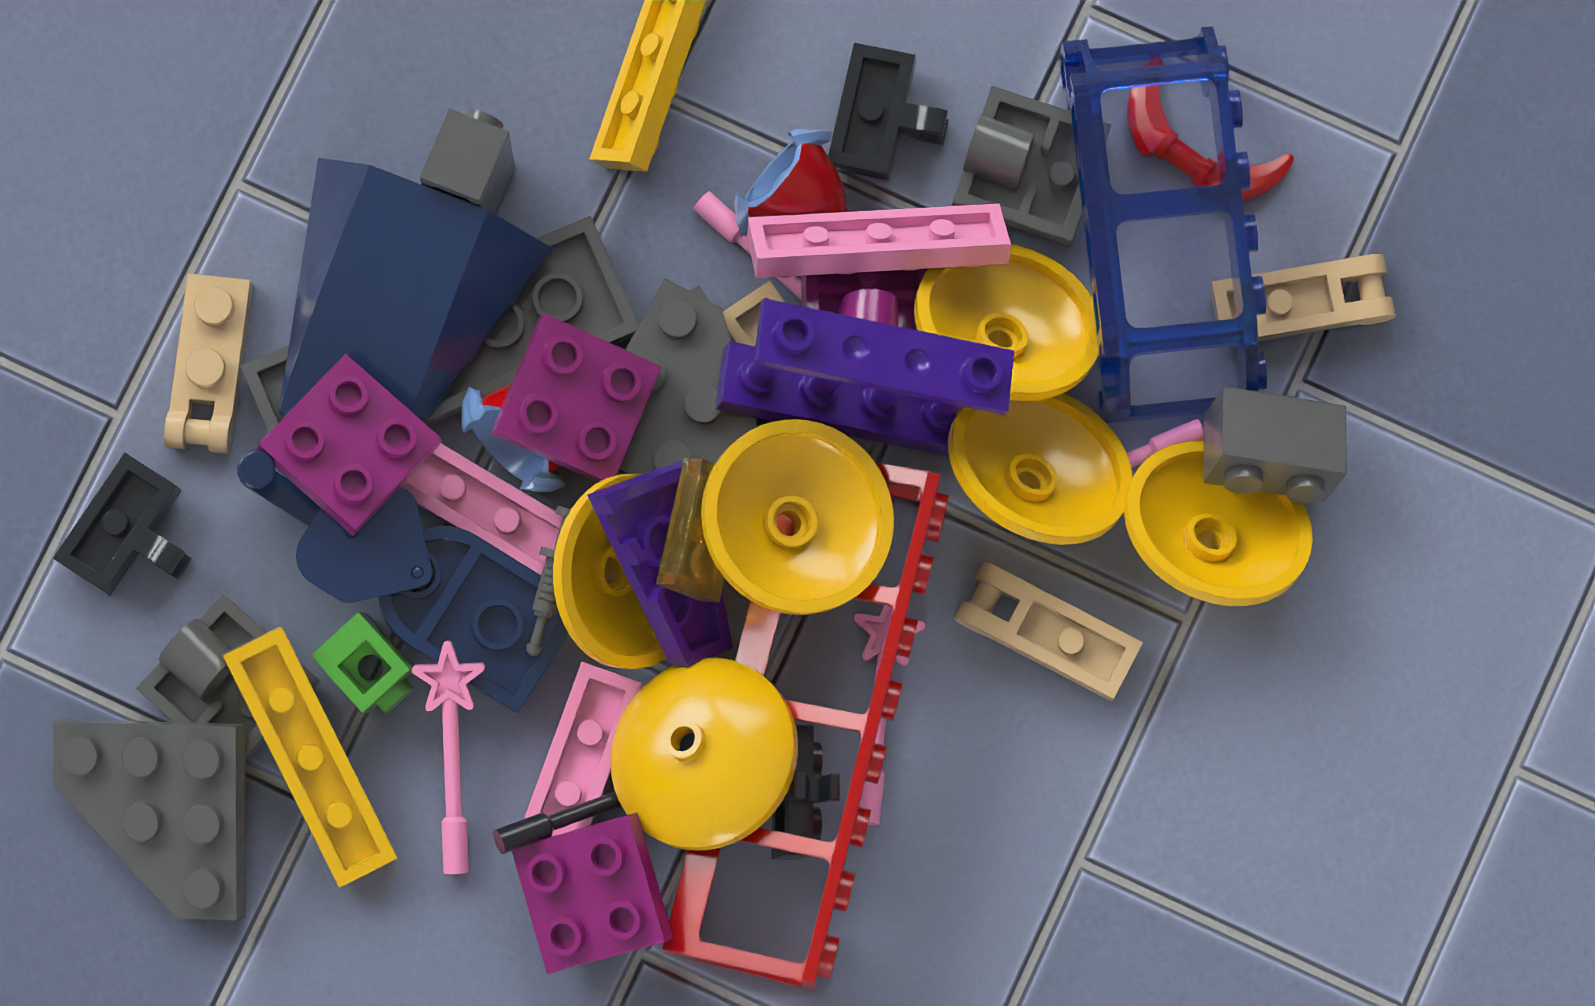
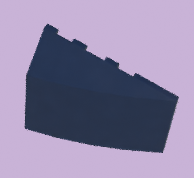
(400, 283)

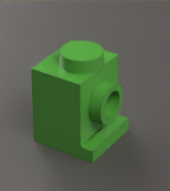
(343, 660)

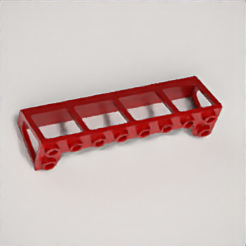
(754, 652)

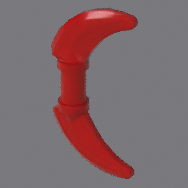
(1155, 137)

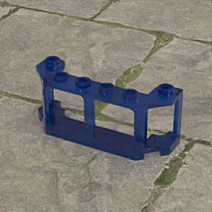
(1105, 210)

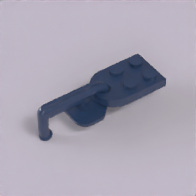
(477, 594)

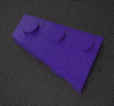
(637, 525)

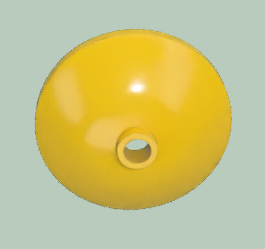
(1018, 307)
(1042, 468)
(829, 494)
(1210, 539)
(596, 594)
(729, 775)

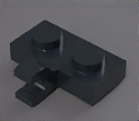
(877, 111)
(121, 526)
(796, 812)

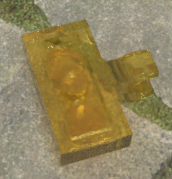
(685, 558)

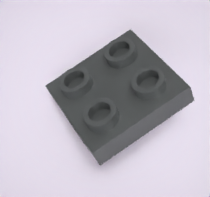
(1026, 164)
(194, 679)

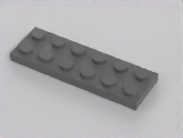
(572, 285)

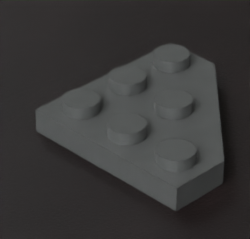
(680, 416)
(164, 804)

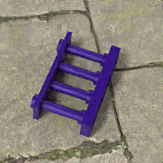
(861, 376)

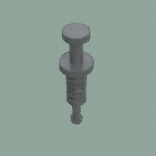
(545, 601)

